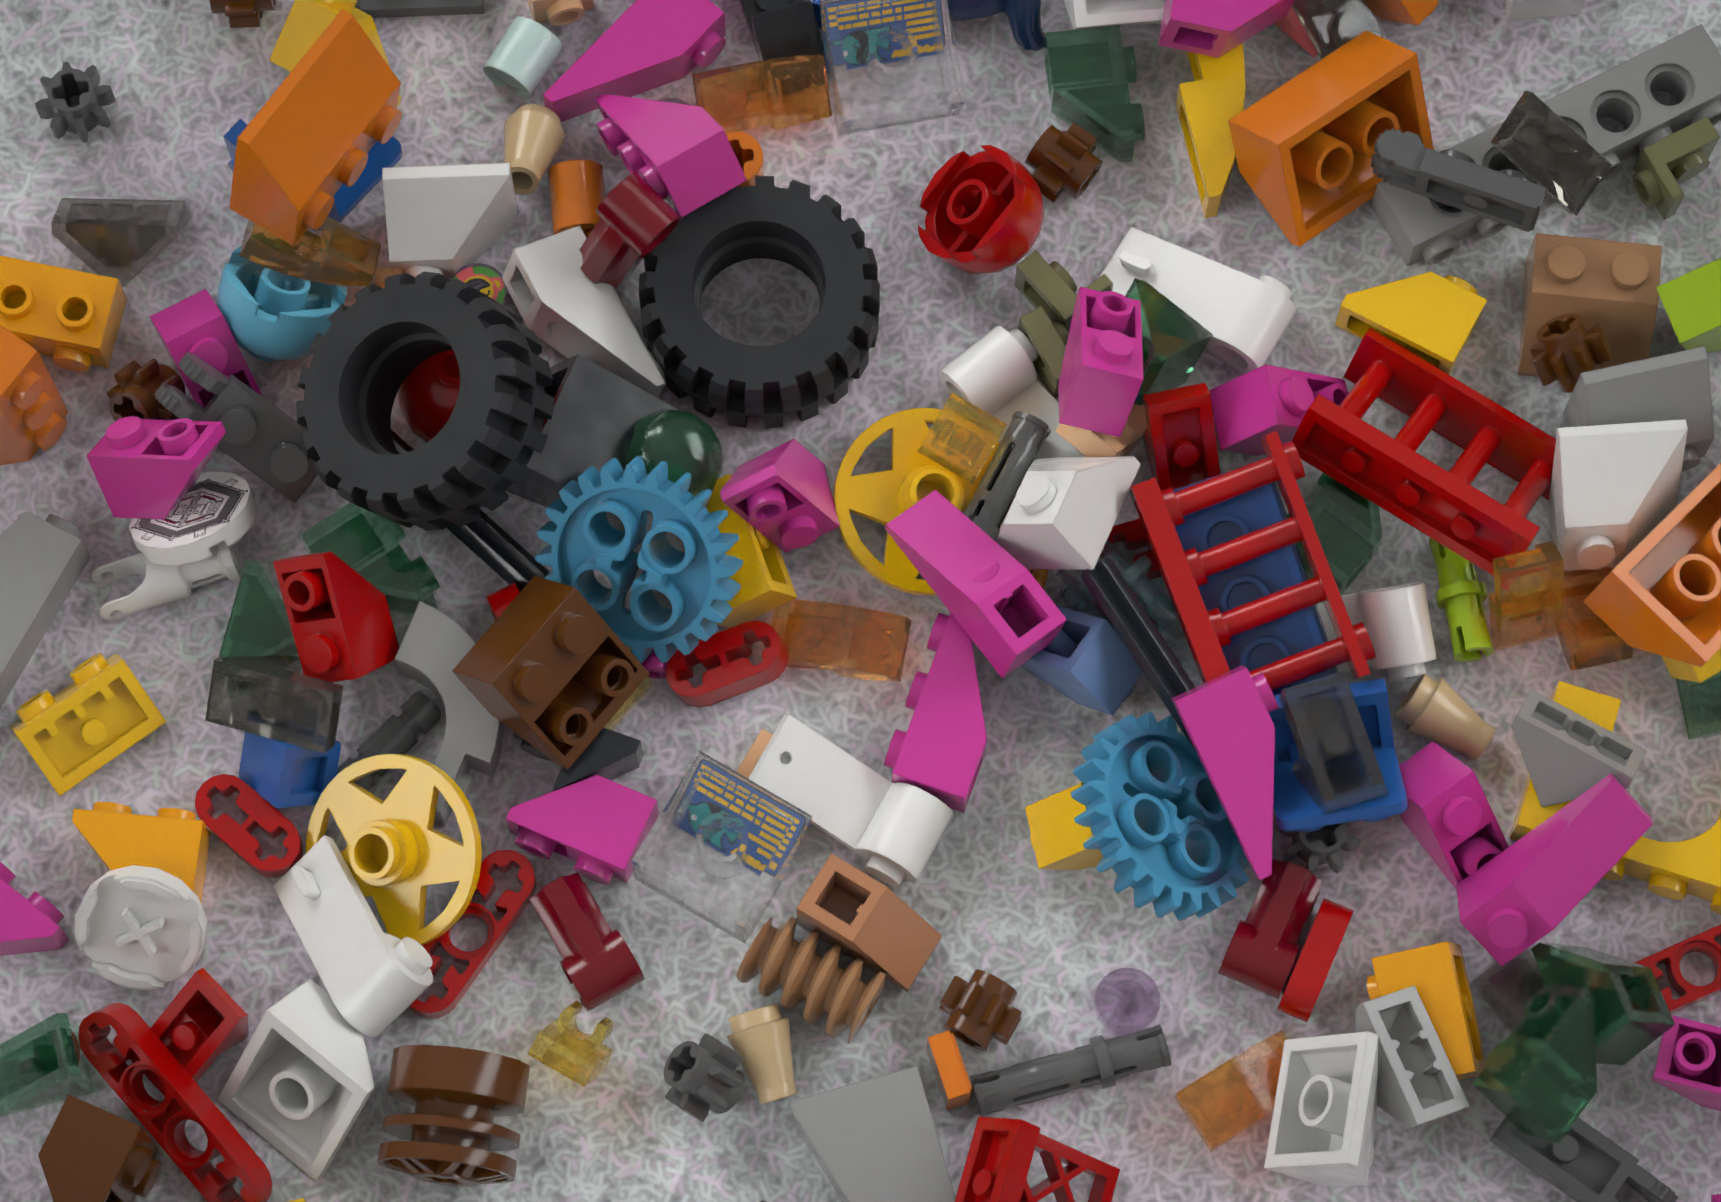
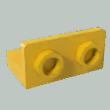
(86, 721)

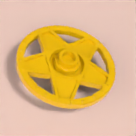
(891, 492)
(394, 842)

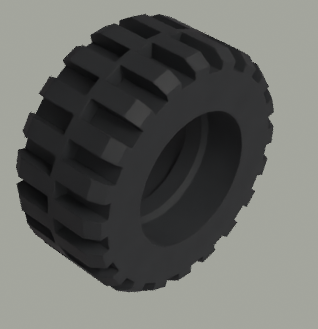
(365, 363)
(777, 377)

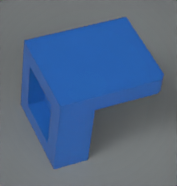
(286, 772)

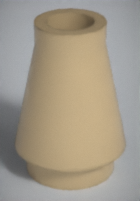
(530, 145)
(1443, 716)
(767, 1051)

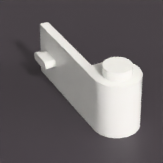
(1238, 309)
(1001, 380)
(1396, 624)
(878, 819)
(363, 968)

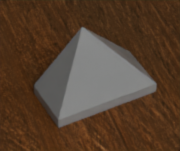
(1569, 751)
(1413, 1068)

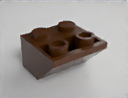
(551, 670)
(97, 1156)

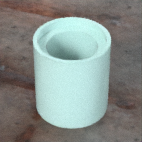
(523, 56)

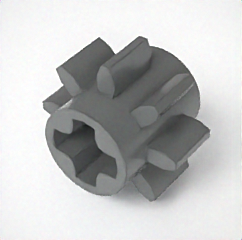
(82, 117)
(1316, 852)
(704, 1077)

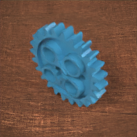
(691, 579)
(1158, 819)

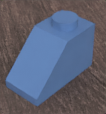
(1087, 663)

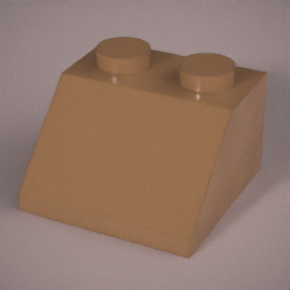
(1597, 282)

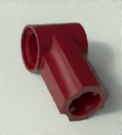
(629, 228)
(1267, 939)
(591, 952)

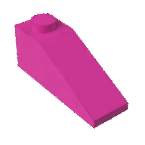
(639, 52)
(1237, 747)
(1549, 870)

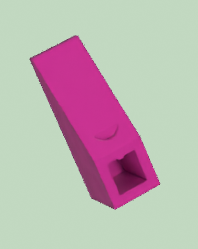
(671, 148)
(978, 582)
(948, 727)

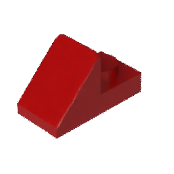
(1181, 436)
(199, 1026)

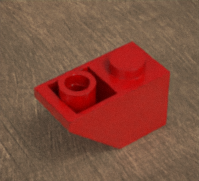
(335, 617)

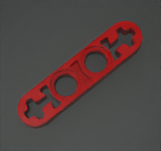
(182, 1102)

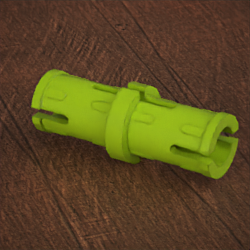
(1463, 604)

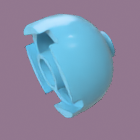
(274, 312)

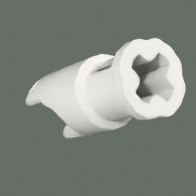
(164, 583)

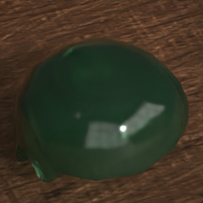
(683, 443)

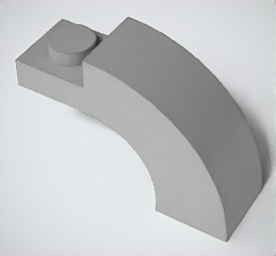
(472, 734)

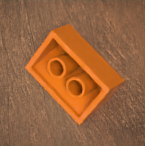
(315, 132)
(1315, 136)
(29, 402)
(1670, 584)

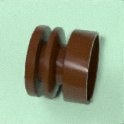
(455, 1106)

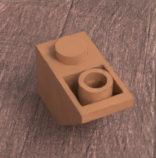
(867, 922)

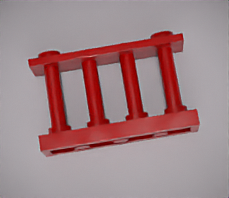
(1410, 485)
(1187, 570)

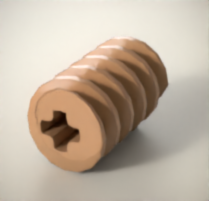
(811, 978)

